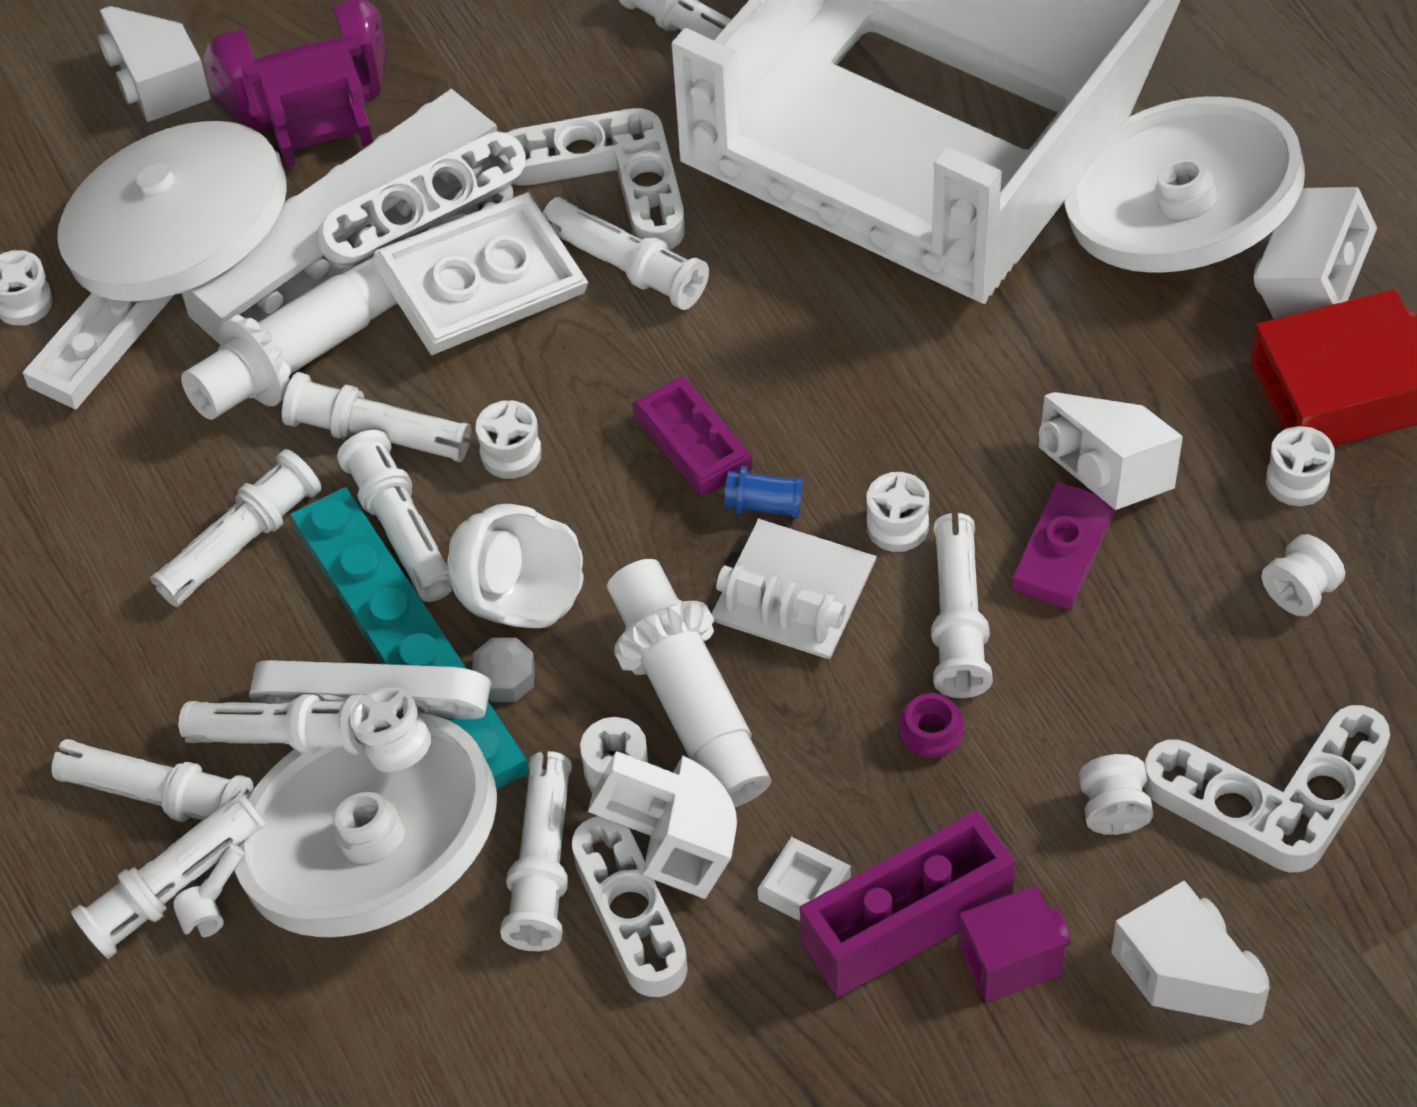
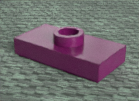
(691, 435)
(1063, 546)

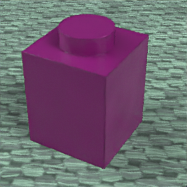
(1012, 943)

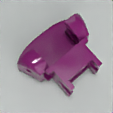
(306, 90)

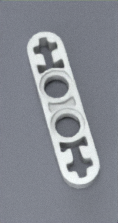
(425, 203)
(435, 689)

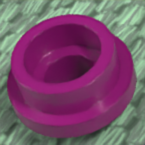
(931, 710)

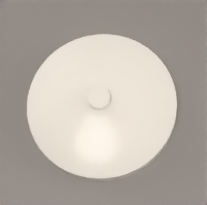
(1188, 185)
(172, 211)
(364, 844)

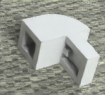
(681, 810)

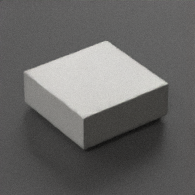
(800, 876)

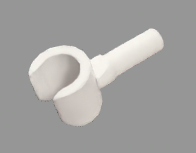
(198, 904)

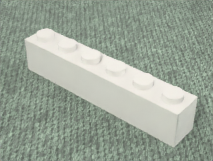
(289, 256)

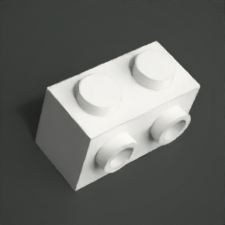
(1315, 251)

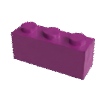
(904, 903)

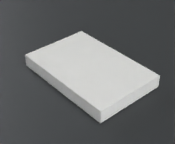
(479, 273)

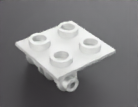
(792, 588)

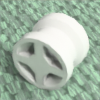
(23, 288)
(496, 429)
(1289, 454)
(886, 500)
(1303, 575)
(390, 729)
(608, 736)
(1115, 794)

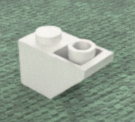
(155, 62)
(1110, 446)
(1187, 961)

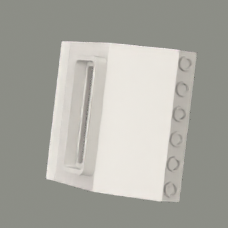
(887, 171)

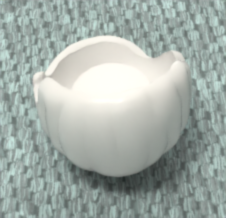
(515, 566)

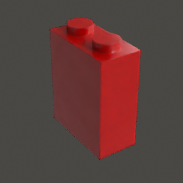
(1341, 367)

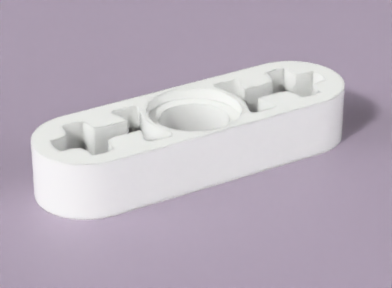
(622, 932)

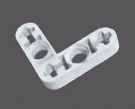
(625, 155)
(1273, 811)

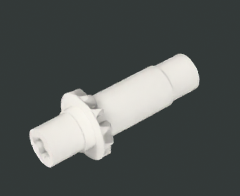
(261, 355)
(668, 645)

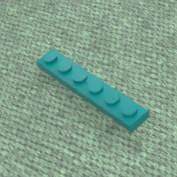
(392, 612)

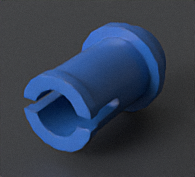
(762, 493)

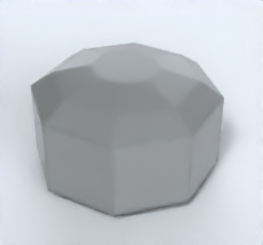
(508, 666)

